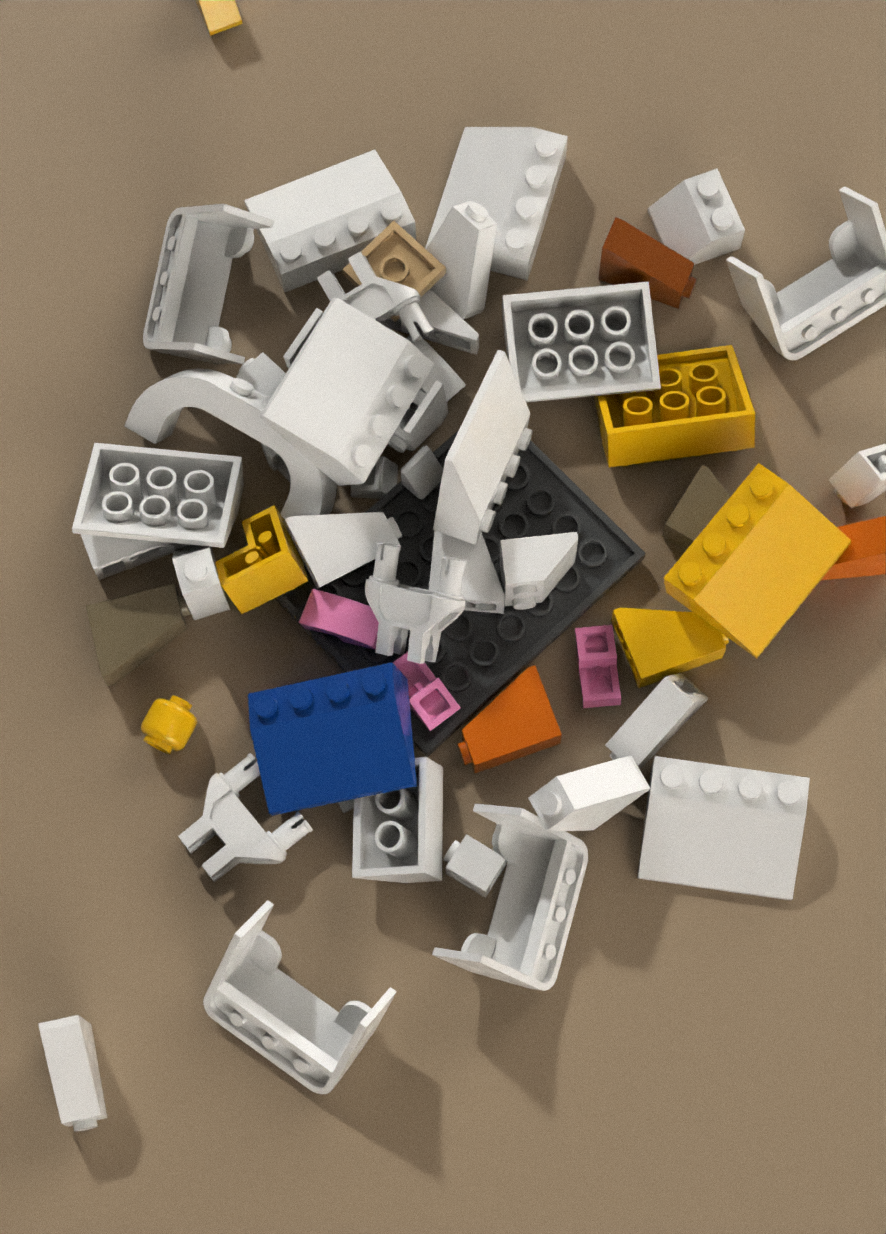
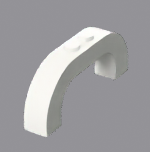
(239, 406)

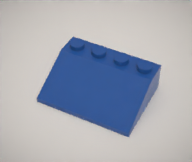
(333, 738)

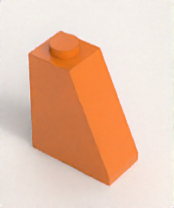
(866, 552)
(511, 725)

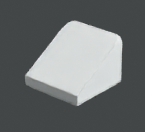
(421, 473)
(379, 482)

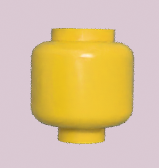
(168, 724)

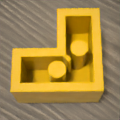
(264, 566)

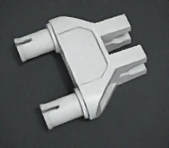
(379, 297)
(412, 608)
(236, 827)

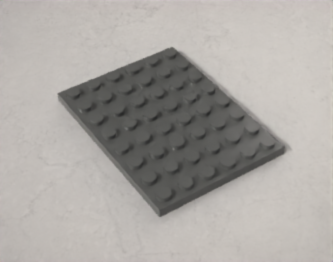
(487, 649)

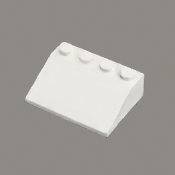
(515, 180)
(328, 217)
(581, 341)
(346, 392)
(483, 455)
(160, 495)
(723, 828)

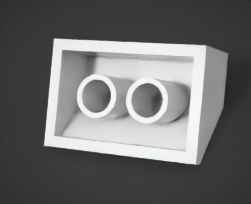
(401, 830)

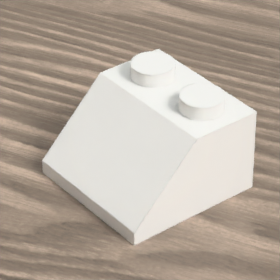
(698, 218)
(534, 566)

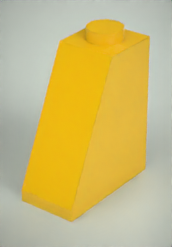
(665, 642)

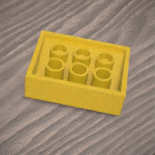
(694, 413)
(756, 561)

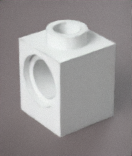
(474, 865)

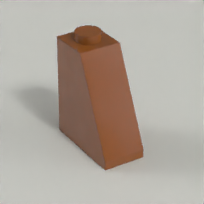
(637, 257)

